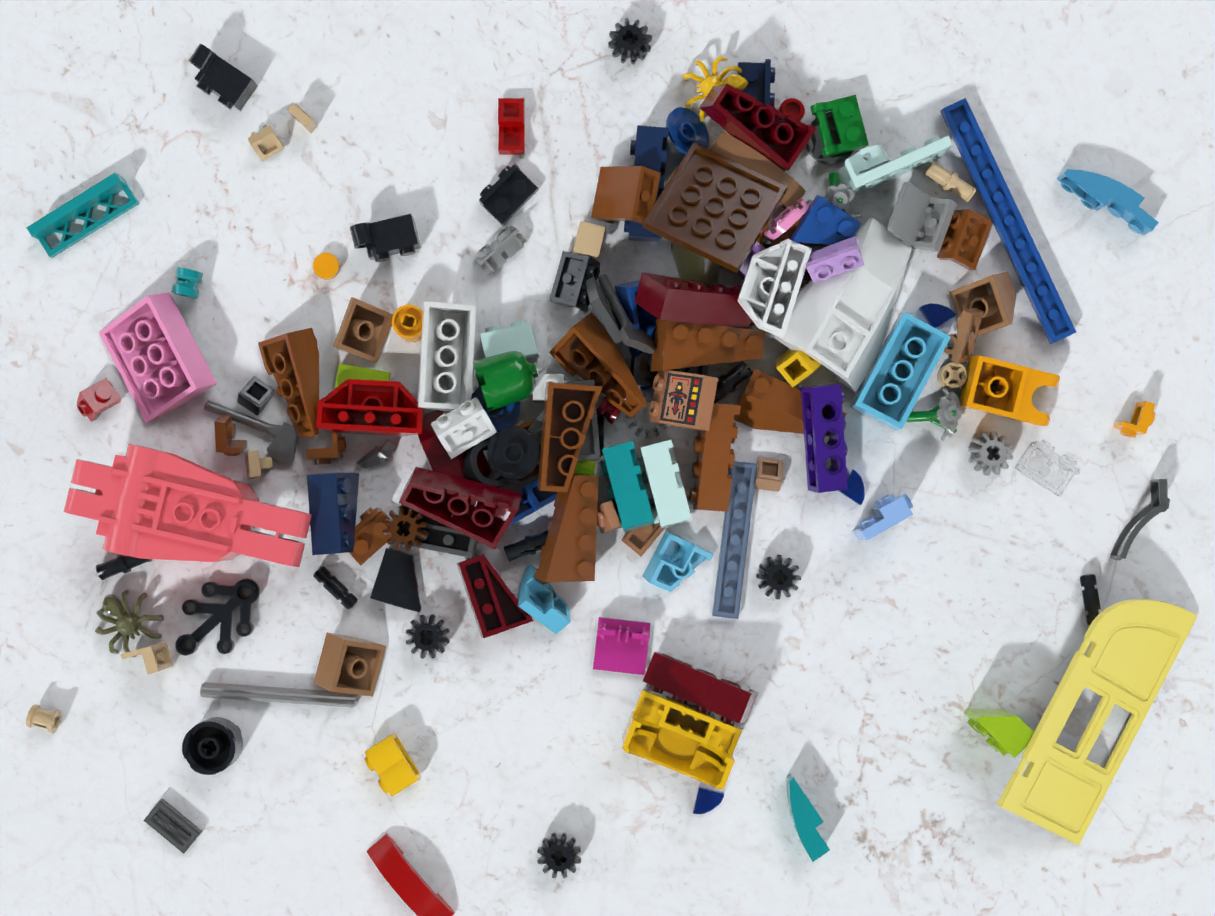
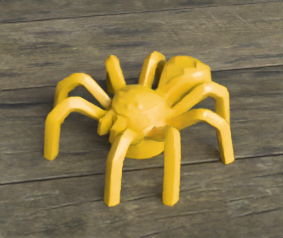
(706, 84)

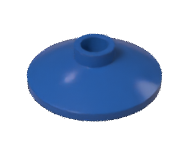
(686, 129)

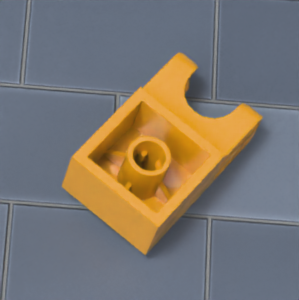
(1012, 392)

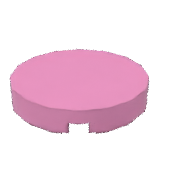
(786, 220)

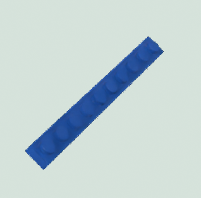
(1008, 221)

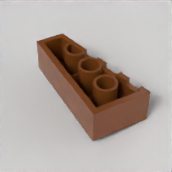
(714, 460)
(572, 533)

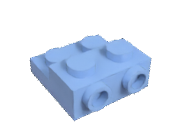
(887, 513)

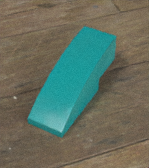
(805, 820)

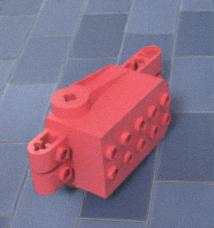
(178, 510)

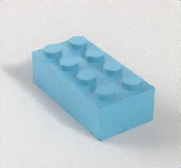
(900, 371)

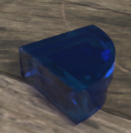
(936, 314)
(855, 488)
(706, 800)

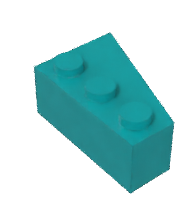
(627, 486)

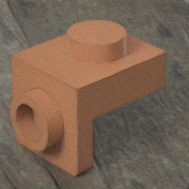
(607, 518)

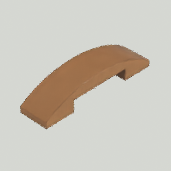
(745, 155)

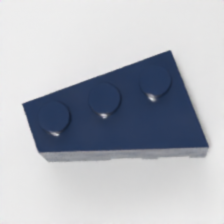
(333, 512)

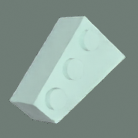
(664, 484)

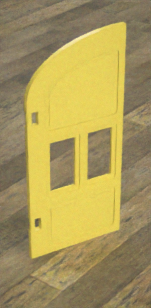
(1126, 666)

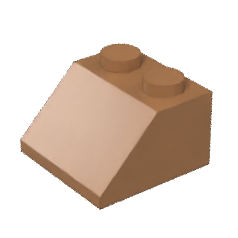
(349, 665)

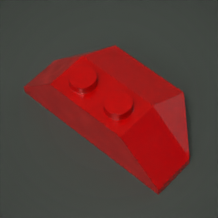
(370, 409)

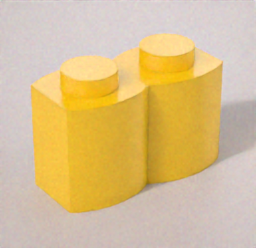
(392, 765)

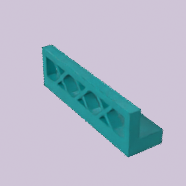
(79, 206)

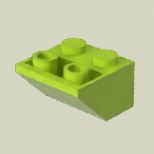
(1004, 730)

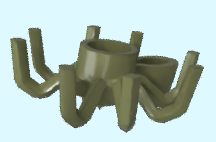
(126, 623)

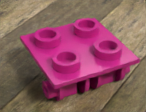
(621, 646)

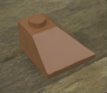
(992, 295)

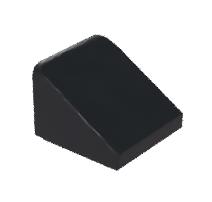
(255, 395)

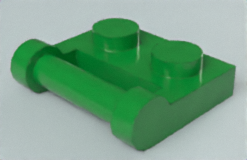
(847, 124)

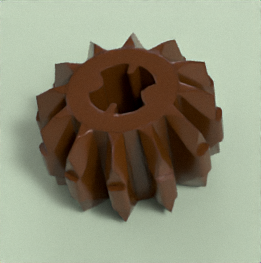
(414, 529)

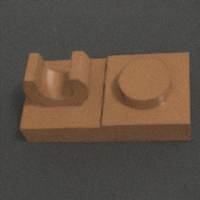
(964, 341)

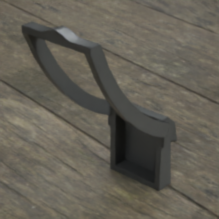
(1159, 504)

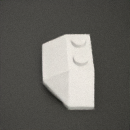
(773, 285)

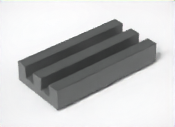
(181, 819)

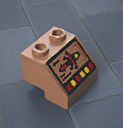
(683, 400)

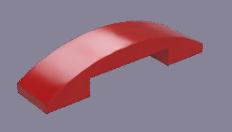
(406, 880)

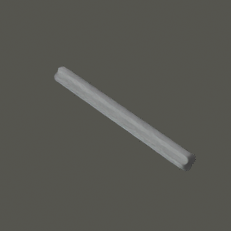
(277, 694)

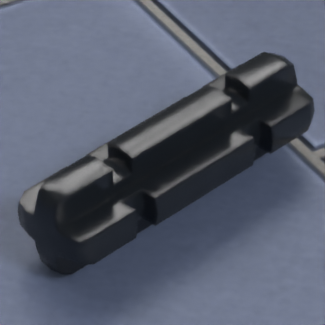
(335, 587)
(1090, 597)

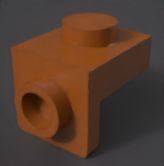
(323, 455)

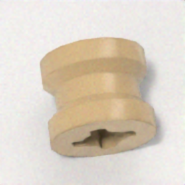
(956, 372)

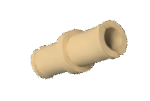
(950, 181)

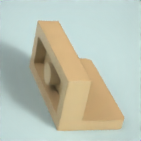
(155, 657)

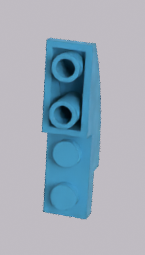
(1101, 190)

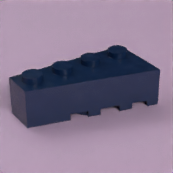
(650, 153)

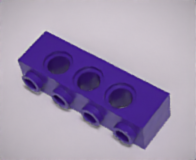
(815, 427)

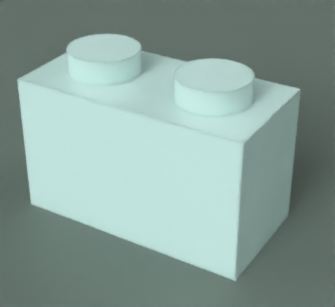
(518, 338)

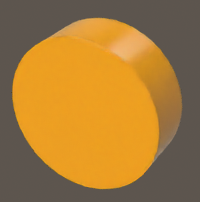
(326, 266)

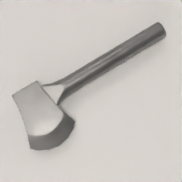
(630, 336)
(285, 435)

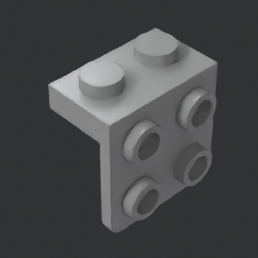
(921, 218)

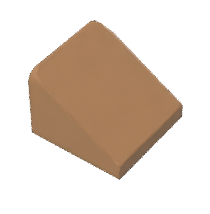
(769, 474)

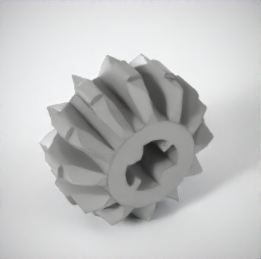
(999, 453)

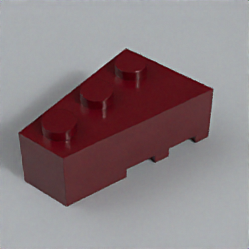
(490, 598)

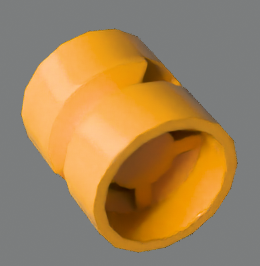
(408, 323)

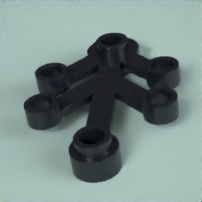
(221, 613)

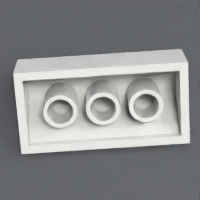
(446, 355)

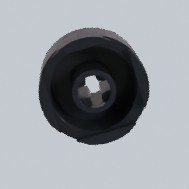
(201, 755)

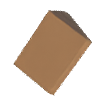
(363, 330)

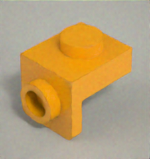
(1141, 419)

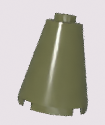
(693, 266)

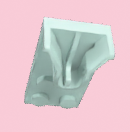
(877, 168)

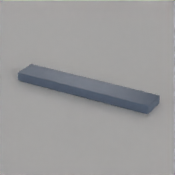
(734, 541)

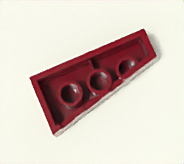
(758, 124)
(691, 301)
(462, 504)
(699, 688)

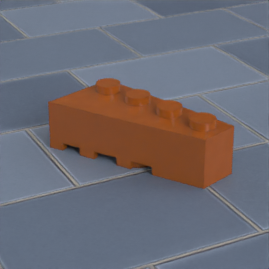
(702, 344)
(564, 430)

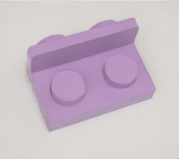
(834, 260)

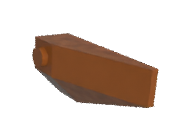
(772, 405)

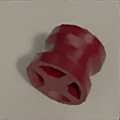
(608, 410)

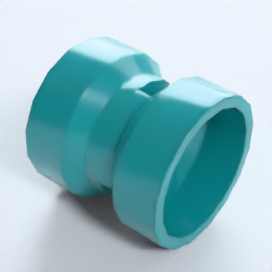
(184, 288)

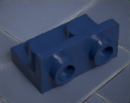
(759, 79)

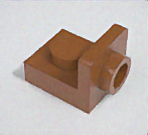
(224, 433)

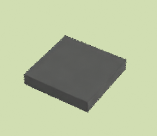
(603, 309)

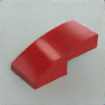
(511, 126)

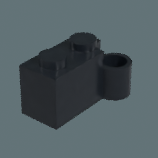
(221, 78)
(387, 237)

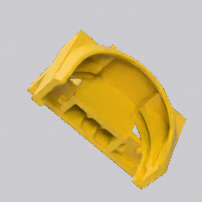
(681, 739)

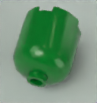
(505, 378)

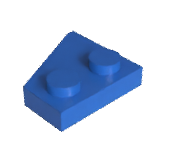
(825, 224)

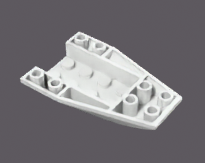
(848, 315)

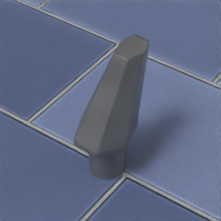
(377, 455)

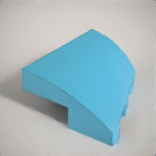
(674, 561)
(543, 602)

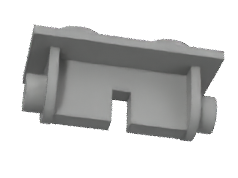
(505, 241)

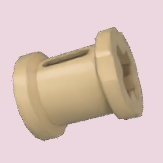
(43, 718)

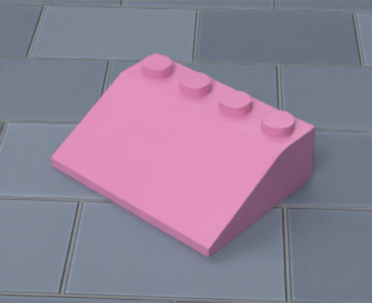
(157, 356)

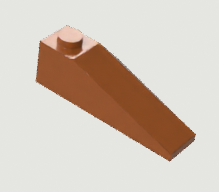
(594, 356)
(295, 366)

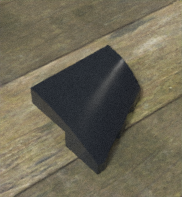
(397, 581)

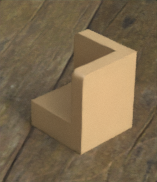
(589, 239)

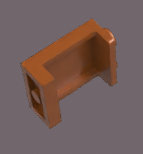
(625, 193)

